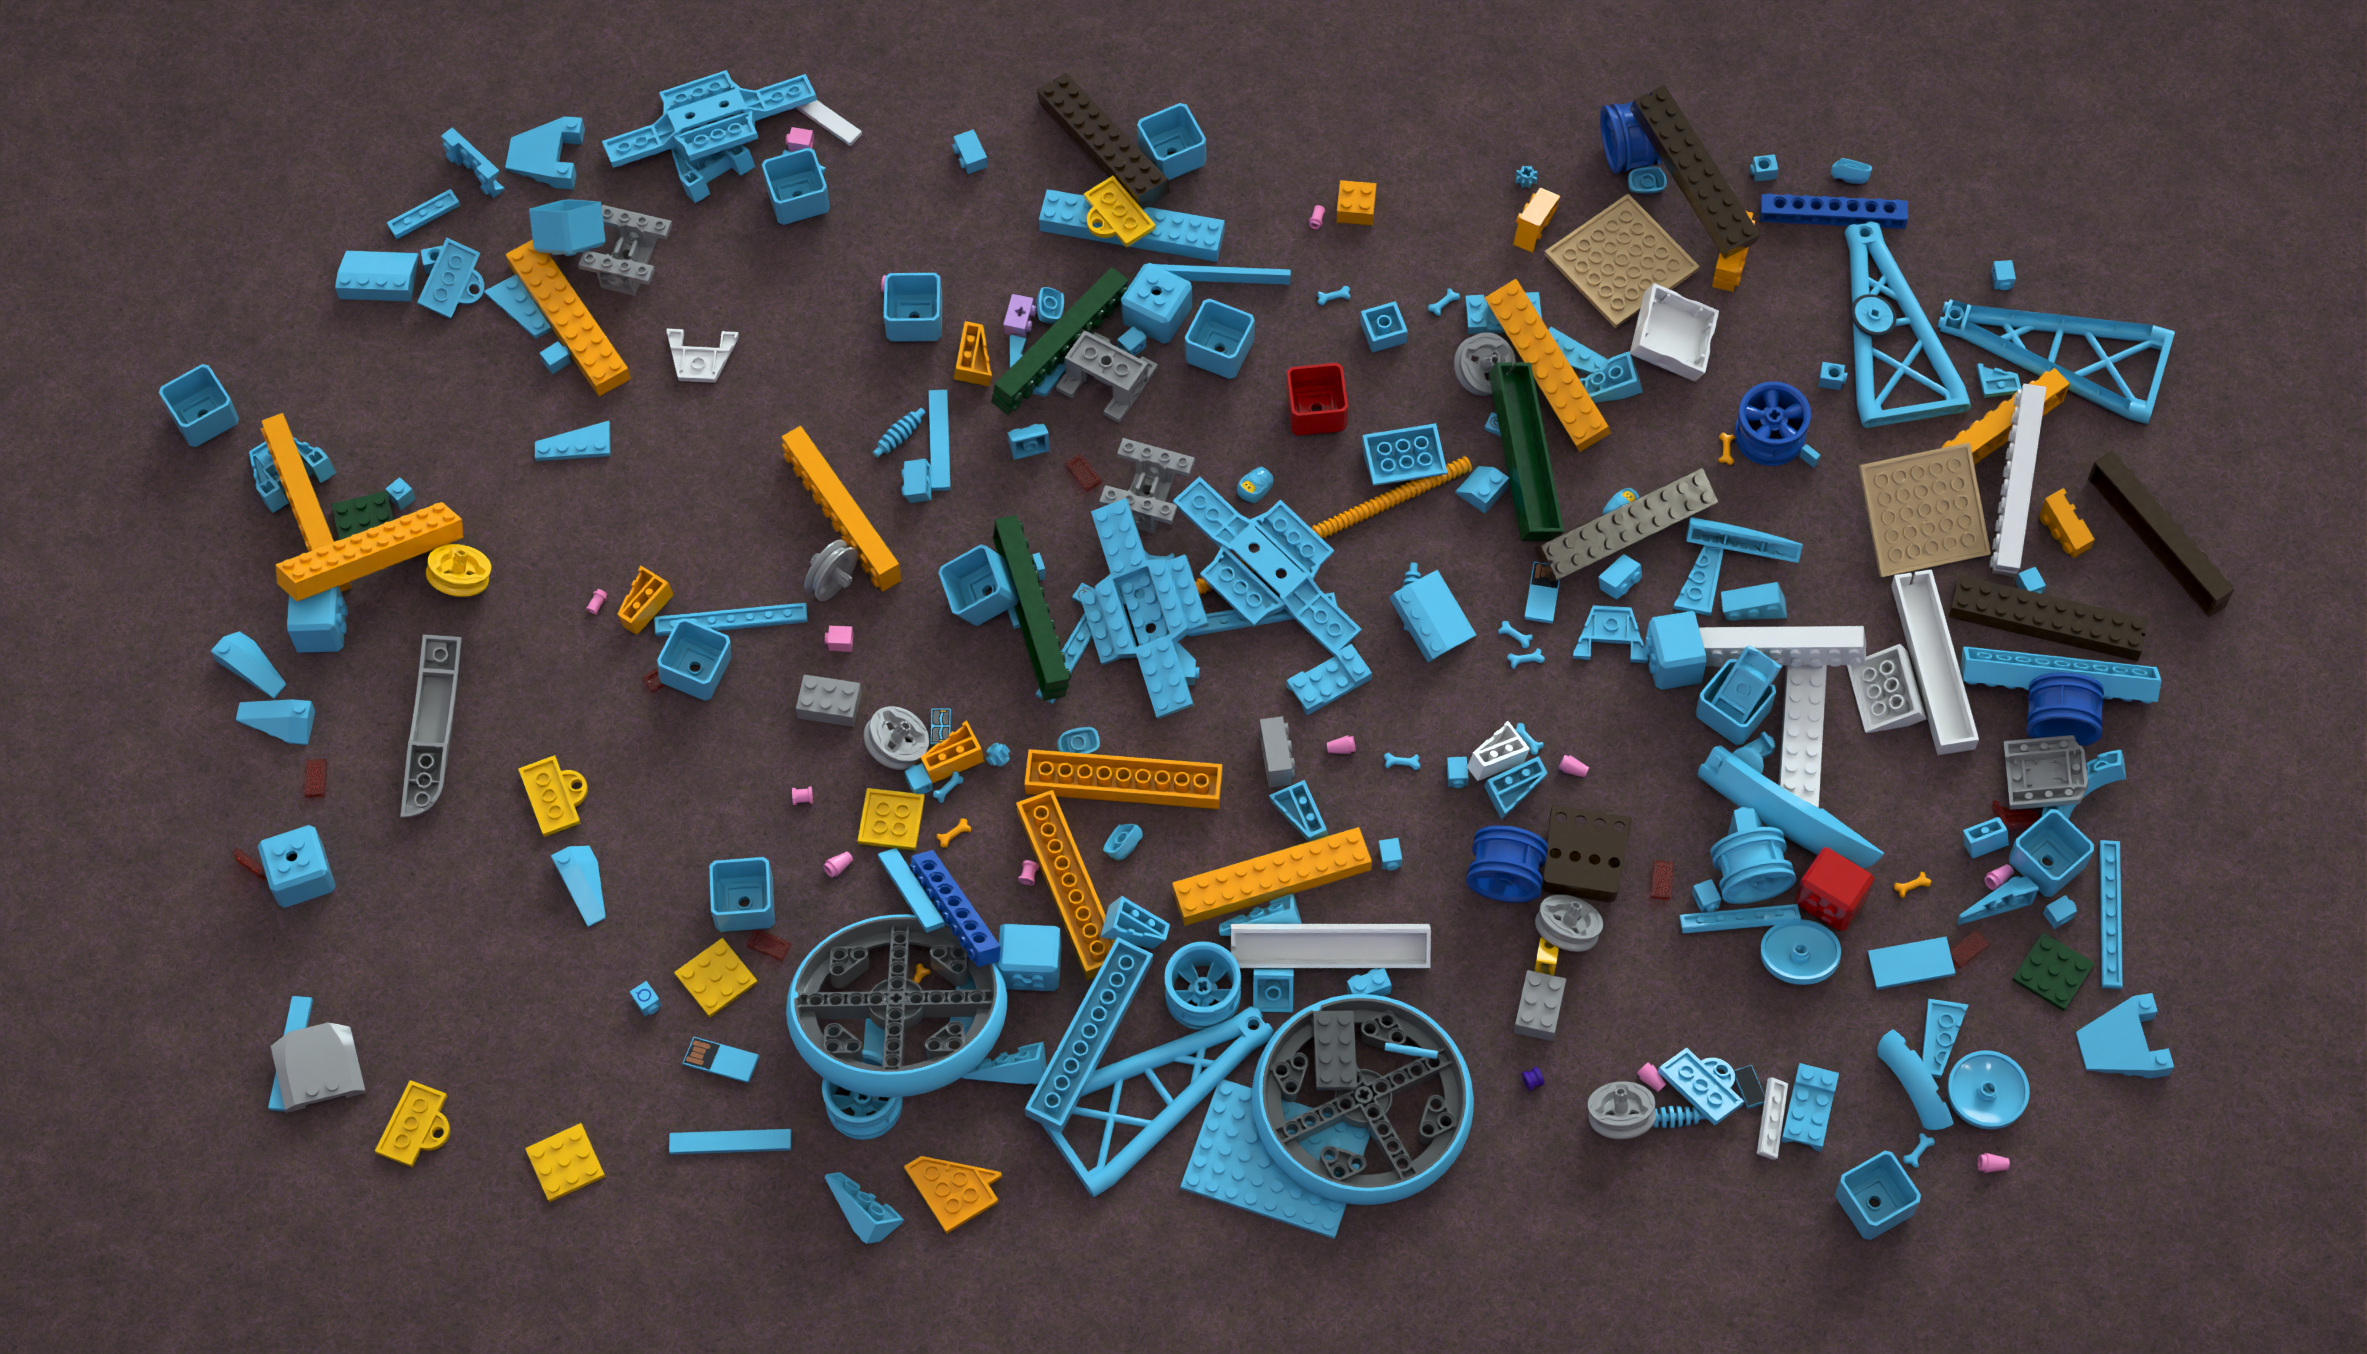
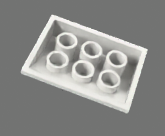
(1887, 690)

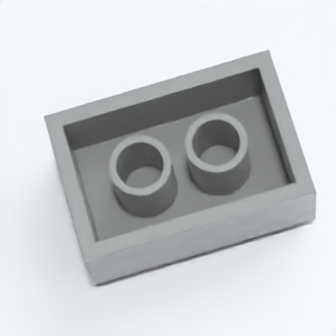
(829, 700)
(1277, 751)
(1540, 1005)

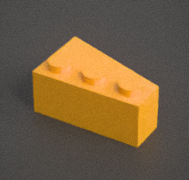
(1534, 218)
(972, 357)
(2065, 525)
(644, 601)
(953, 754)

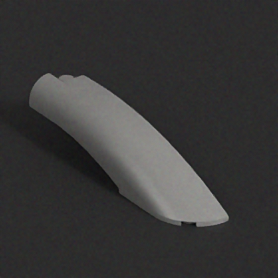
(431, 723)

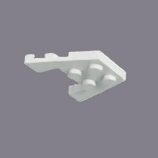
(700, 363)

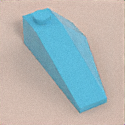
(1614, 380)
(247, 660)
(284, 719)
(581, 876)
(2012, 895)
(1281, 911)
(1020, 1068)
(866, 1216)

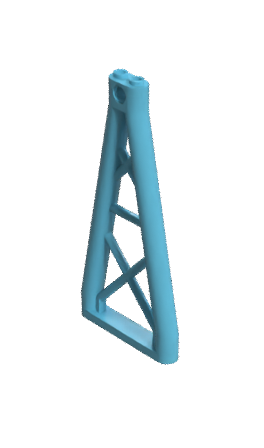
(2026, 321)
(1870, 409)
(1201, 1085)

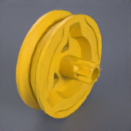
(458, 561)

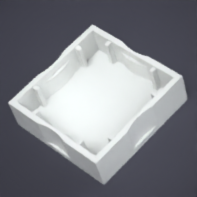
(1674, 332)

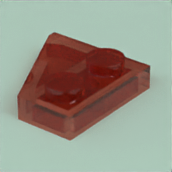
(2015, 819)

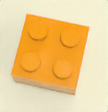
(1356, 202)

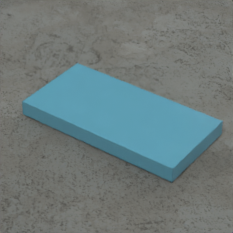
(1911, 963)

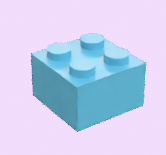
(1383, 326)

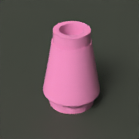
(1343, 745)
(1572, 766)
(837, 864)
(1998, 877)
(1651, 1077)
(1992, 1163)

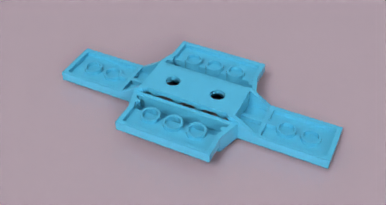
(704, 102)
(1283, 544)
(1168, 602)

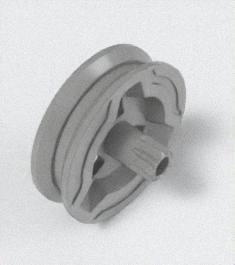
(1472, 373)
(831, 570)
(890, 745)
(1562, 932)
(1621, 1100)

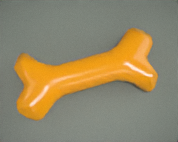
(1726, 457)
(945, 838)
(1920, 881)
(920, 973)

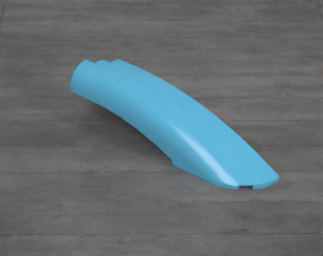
(1781, 809)

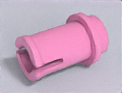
(1315, 221)
(597, 600)

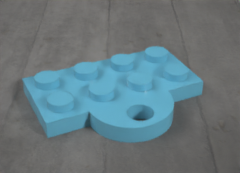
(451, 280)
(1703, 1084)

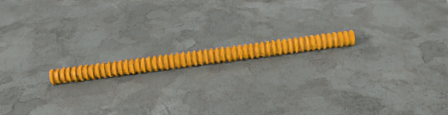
(1373, 507)

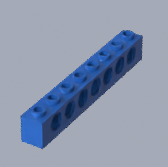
(1825, 216)
(955, 908)

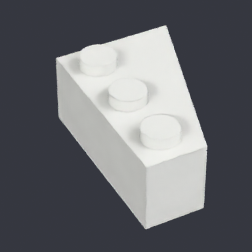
(1498, 753)

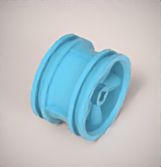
(1753, 865)
(1220, 963)
(860, 1125)

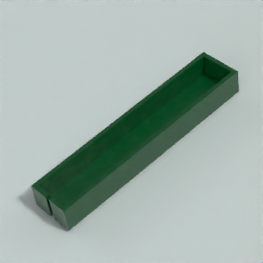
(1058, 340)
(1526, 451)
(1032, 610)

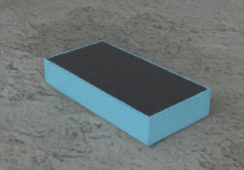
(1749, 1087)

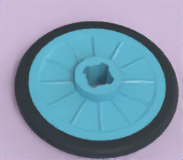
(1883, 314)

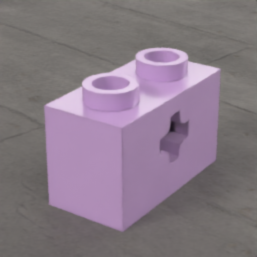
(1018, 307)

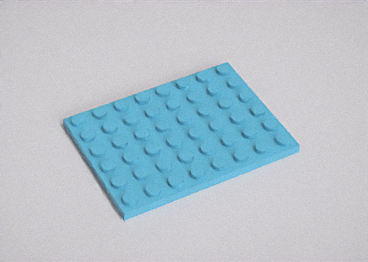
(1238, 1170)

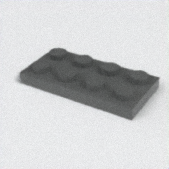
(1334, 1050)

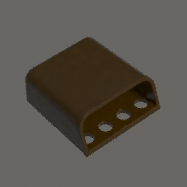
(1583, 858)

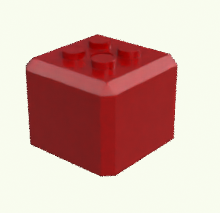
(1317, 387)
(1834, 889)

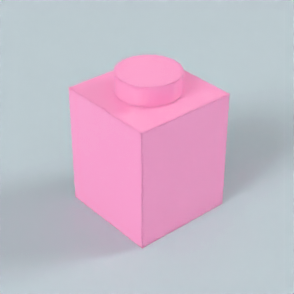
(799, 139)
(839, 638)

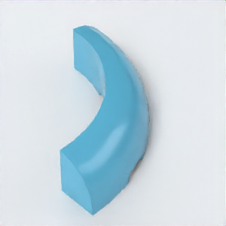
(2100, 771)
(1916, 1080)

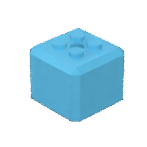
(1172, 131)
(796, 175)
(567, 227)
(913, 295)
(1156, 314)
(1219, 327)
(198, 394)
(968, 579)
(318, 622)
(689, 646)
(1675, 650)
(1720, 721)
(2053, 839)
(300, 879)
(741, 880)
(1030, 957)
(1882, 1180)

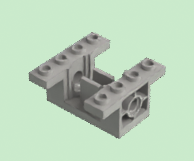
(635, 240)
(1110, 366)
(1154, 474)

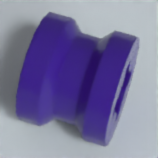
(1532, 1078)

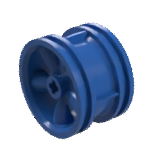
(1625, 140)
(1778, 404)
(2065, 706)
(1507, 864)

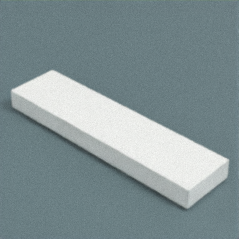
(831, 121)
(1772, 1118)

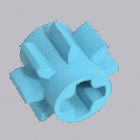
(1526, 176)
(998, 754)

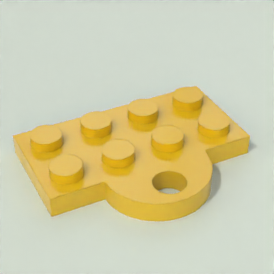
(1117, 213)
(553, 794)
(414, 1125)

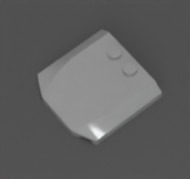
(2045, 772)
(317, 1065)

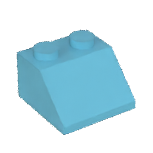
(1028, 441)
(1483, 487)
(1273, 989)

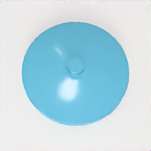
(1800, 952)
(1988, 1089)

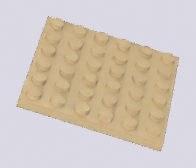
(1619, 258)
(1924, 509)

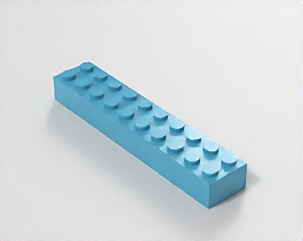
(1174, 231)
(2019, 669)
(1089, 1035)

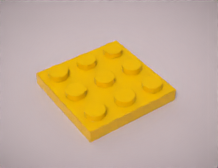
(891, 819)
(716, 977)
(565, 1162)

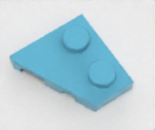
(1997, 381)

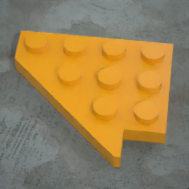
(953, 1189)

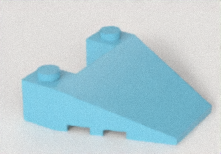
(539, 152)
(700, 171)
(268, 479)
(2118, 1042)

